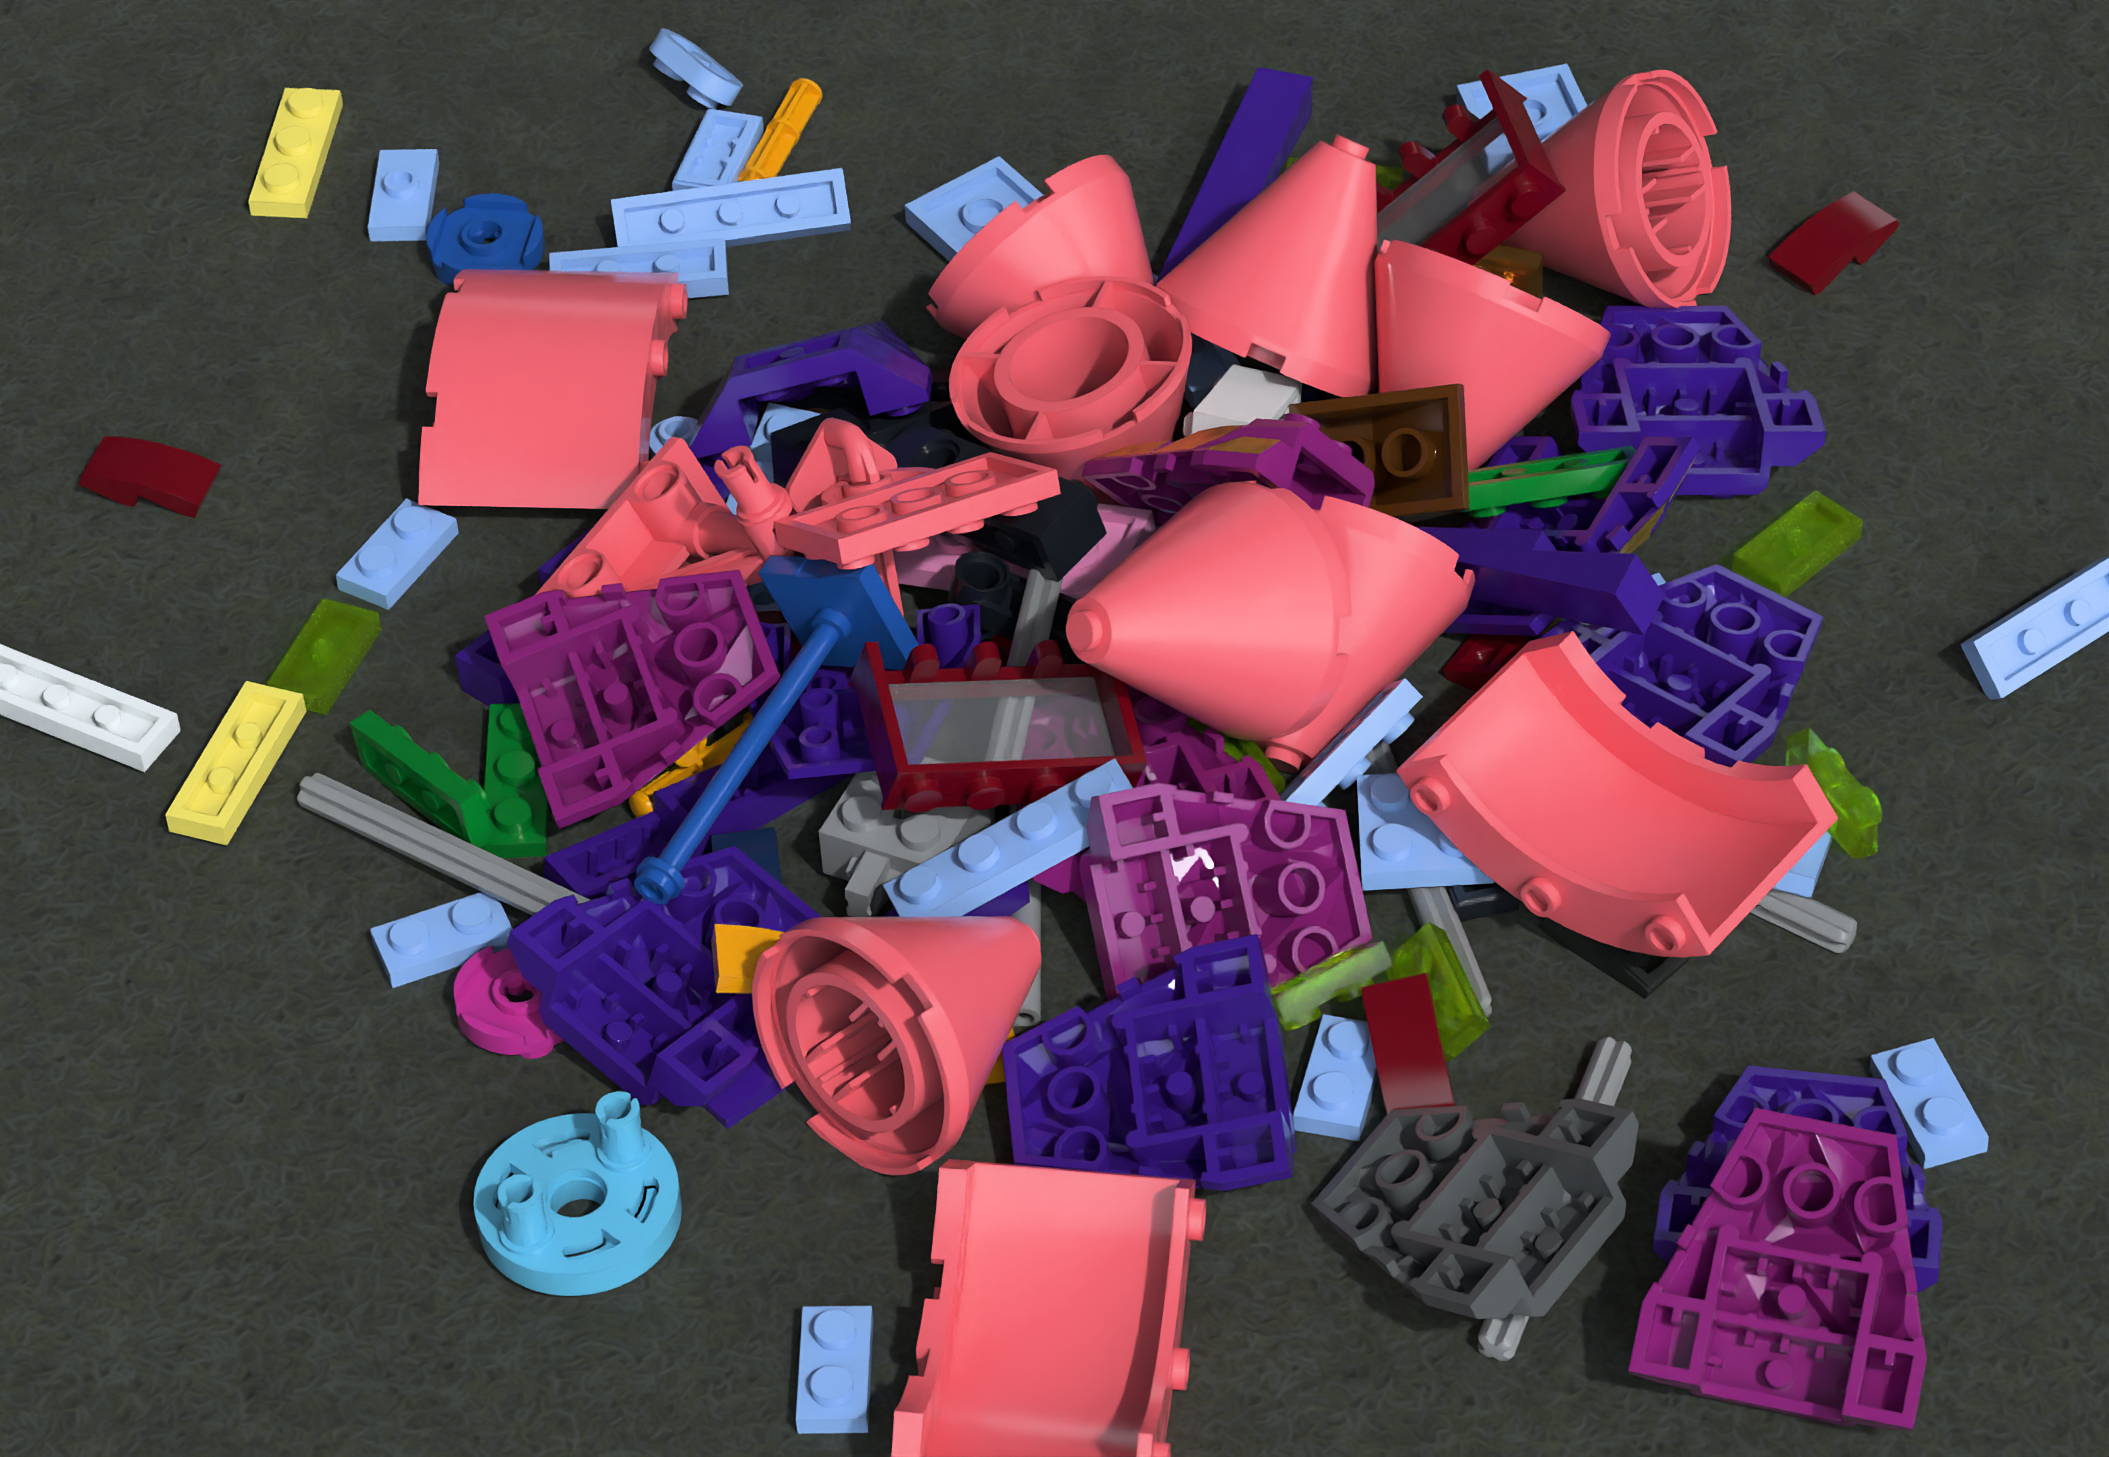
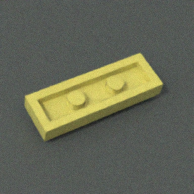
(295, 153)
(236, 763)

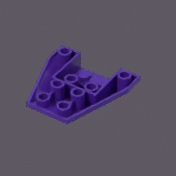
(862, 355)
(826, 725)

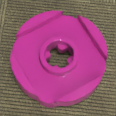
(490, 1017)

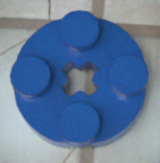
(457, 238)

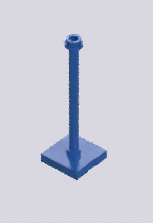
(832, 619)

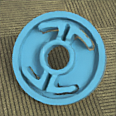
(572, 1159)

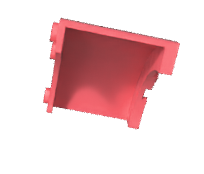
(545, 386)
(1602, 815)
(1051, 1314)

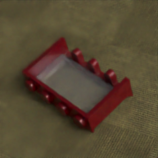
(1476, 186)
(989, 729)

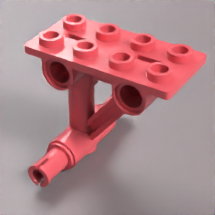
(680, 526)

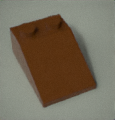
(1409, 443)

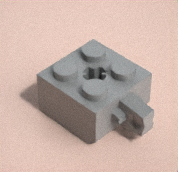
(878, 845)

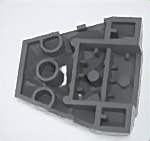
(1485, 1208)

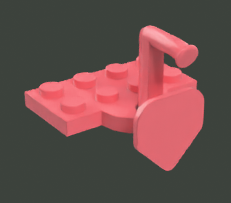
(864, 506)

